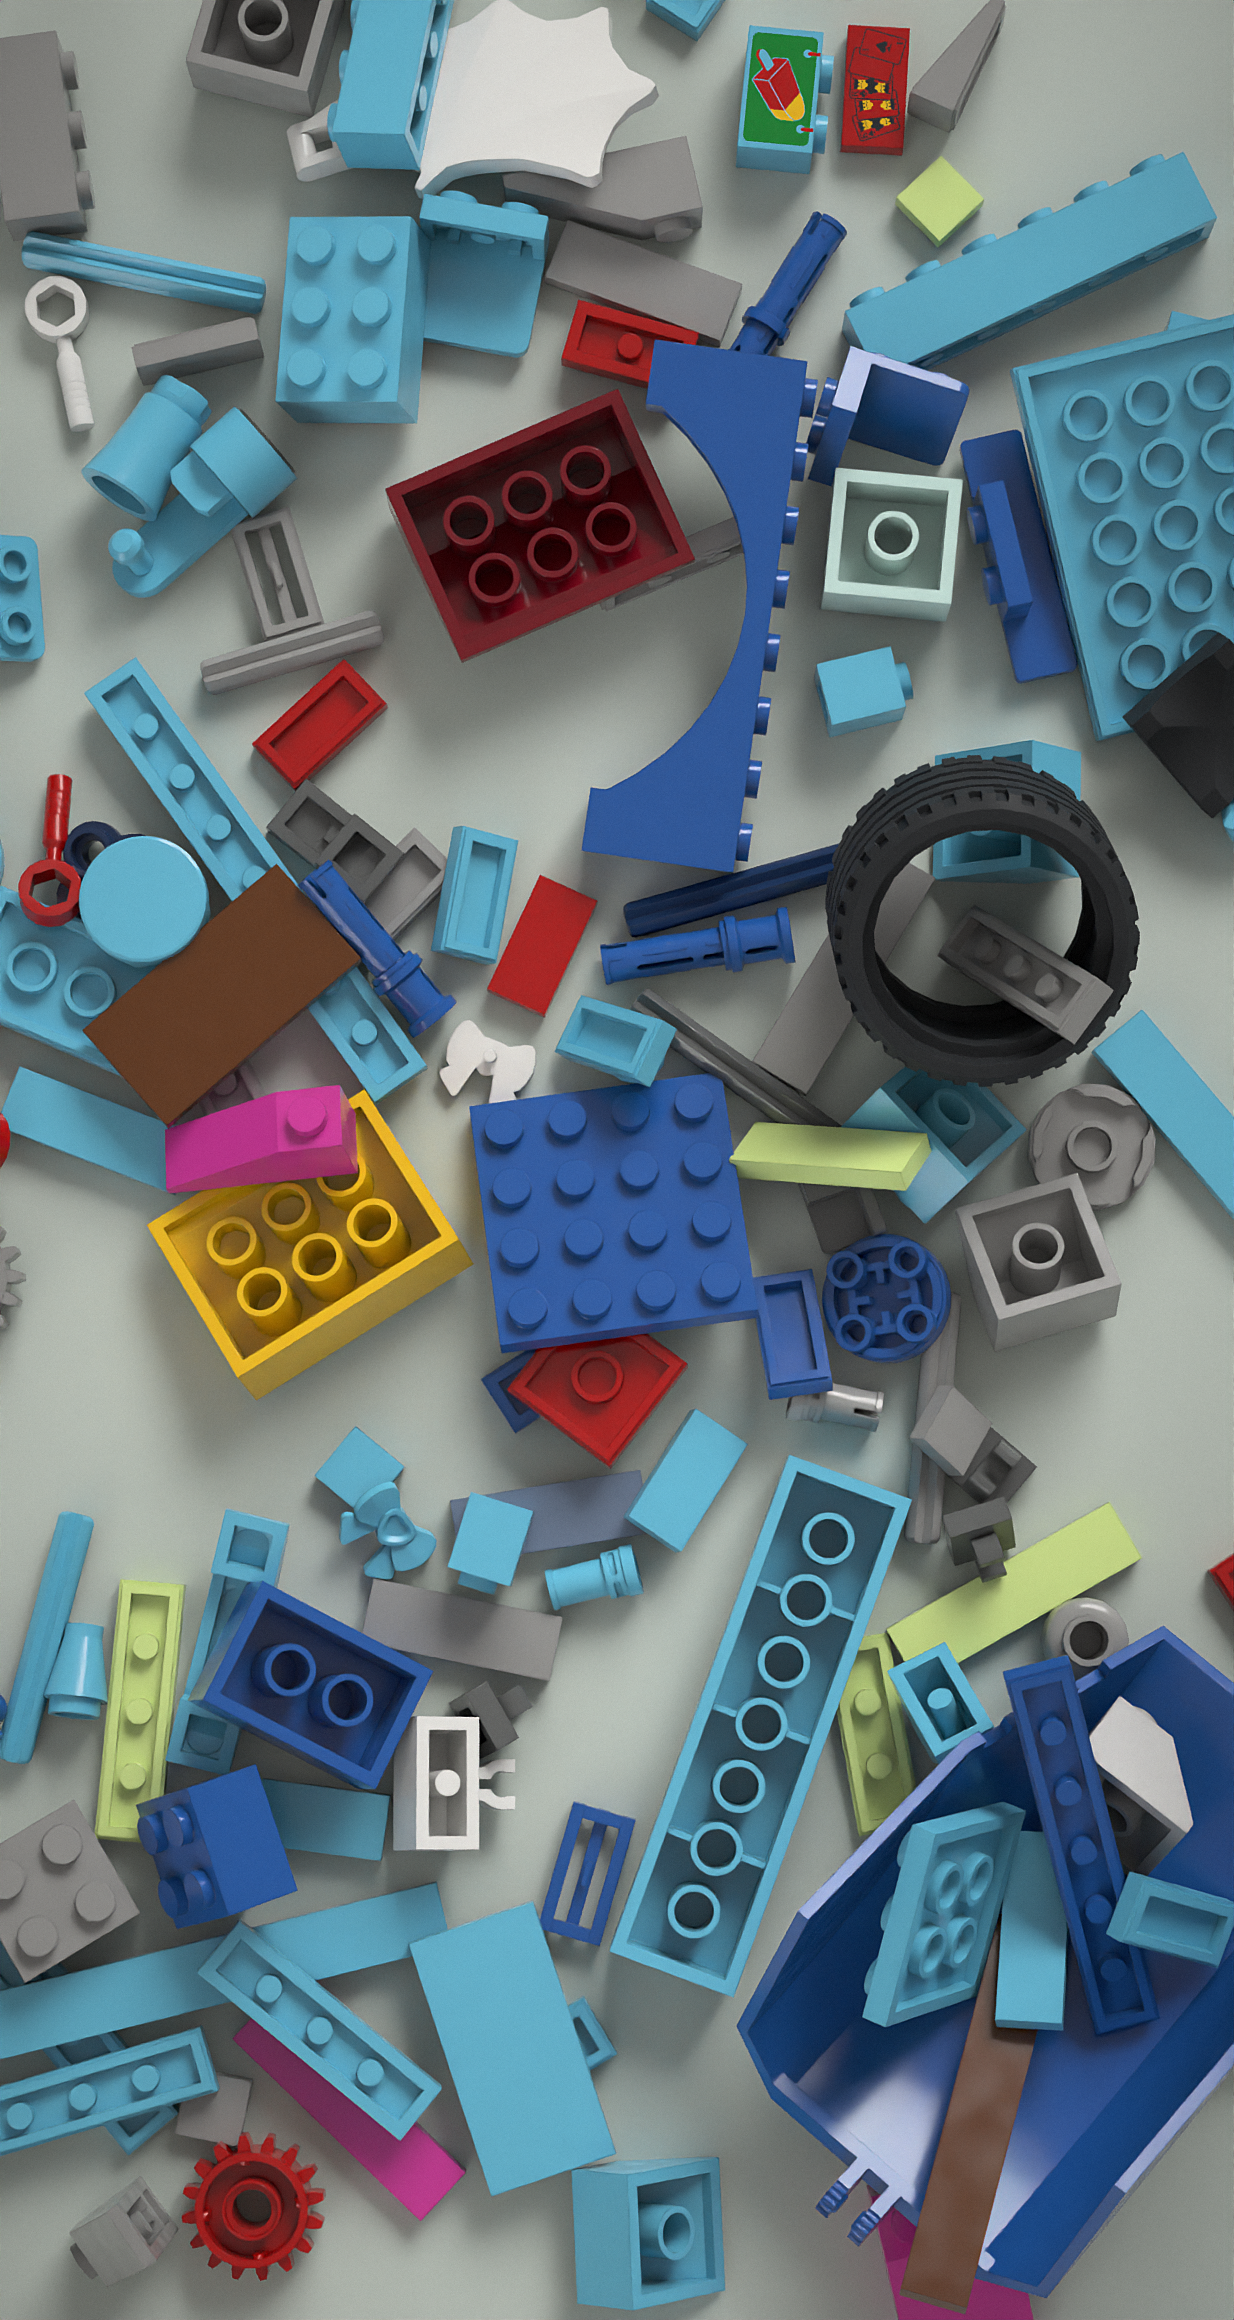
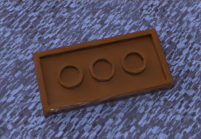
(222, 996)

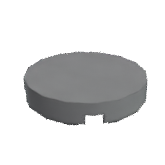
(1097, 1136)

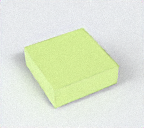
(939, 201)

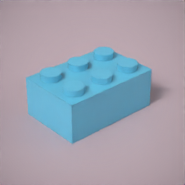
(353, 319)

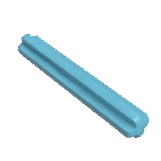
(143, 272)
(45, 1636)

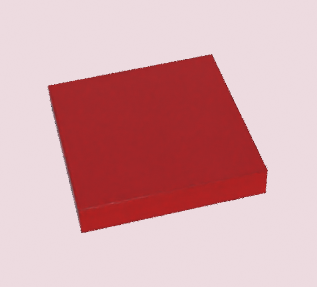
(599, 1389)

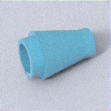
(78, 1676)

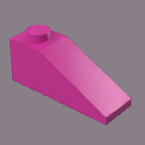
(264, 1142)

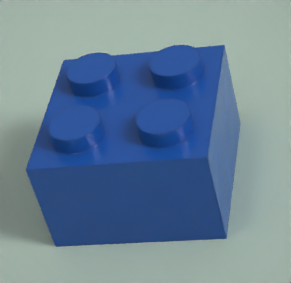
(215, 1848)

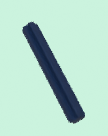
(729, 892)

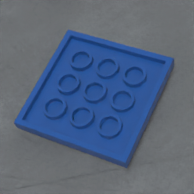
(612, 1212)

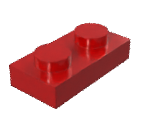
(617, 343)

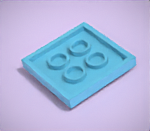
(942, 1912)

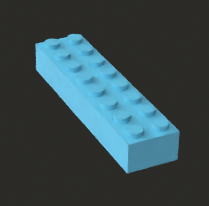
(760, 1725)

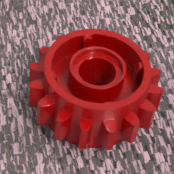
(248, 2242)

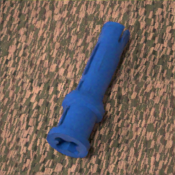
(729, 945)
(395, 972)

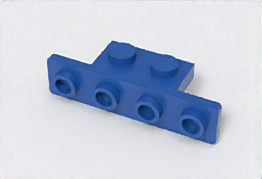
(1017, 556)

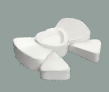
(471, 1050)

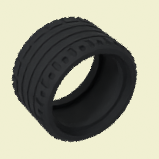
(936, 803)

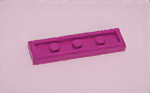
(411, 2168)

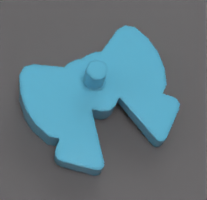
(402, 1542)

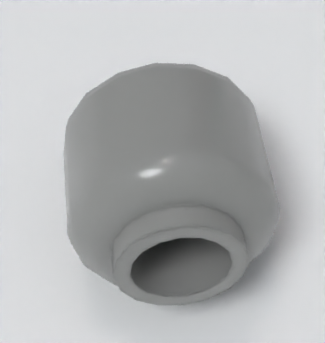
(1085, 1632)

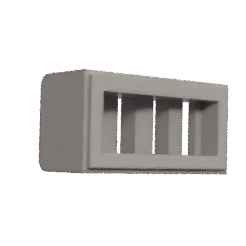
(950, 81)

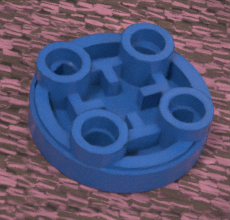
(886, 1298)

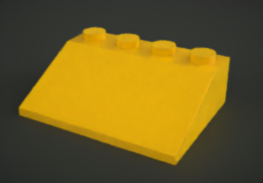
(311, 1260)

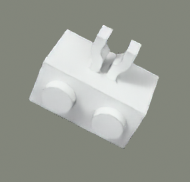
(439, 1785)

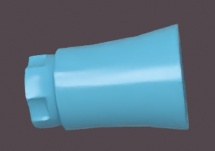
(154, 438)

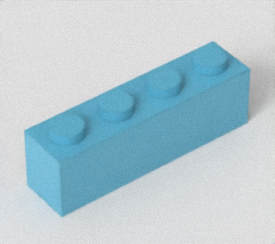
(389, 82)

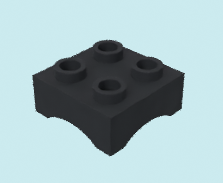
(1192, 724)

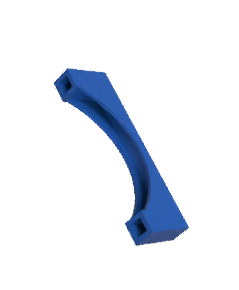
(744, 424)

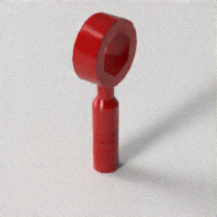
(54, 839)

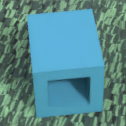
(862, 691)
(489, 1543)

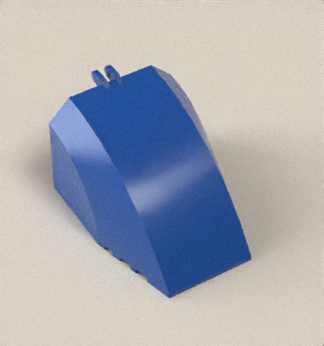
(1091, 2104)

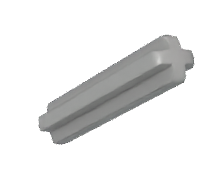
(292, 652)

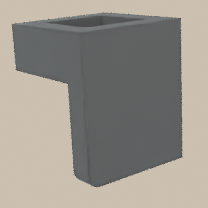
(842, 1214)

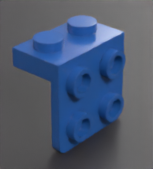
(887, 409)

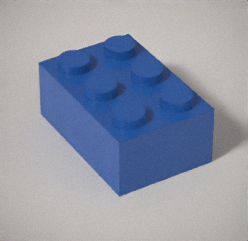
(310, 1685)

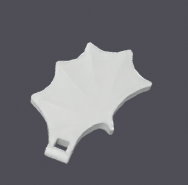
(511, 101)

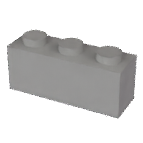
(41, 138)

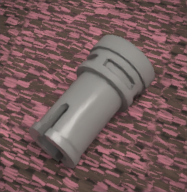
(842, 1405)

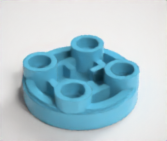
(143, 900)

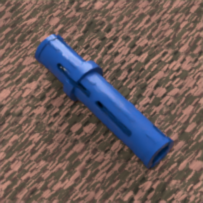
(769, 320)

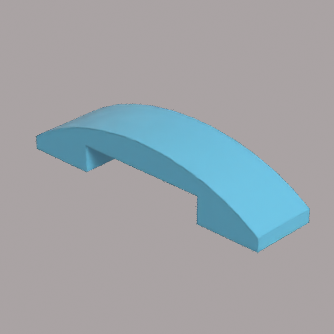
(246, 1552)

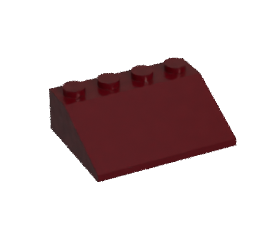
(539, 525)

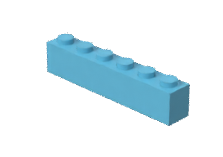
(1036, 267)

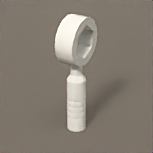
(68, 362)

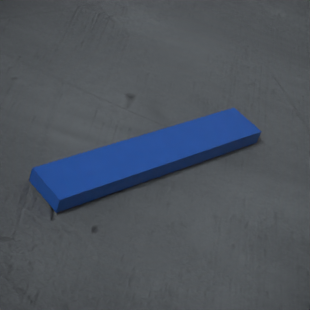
(1079, 1840)

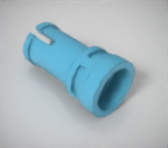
(610, 1575)

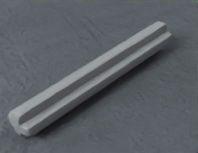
(926, 1477)

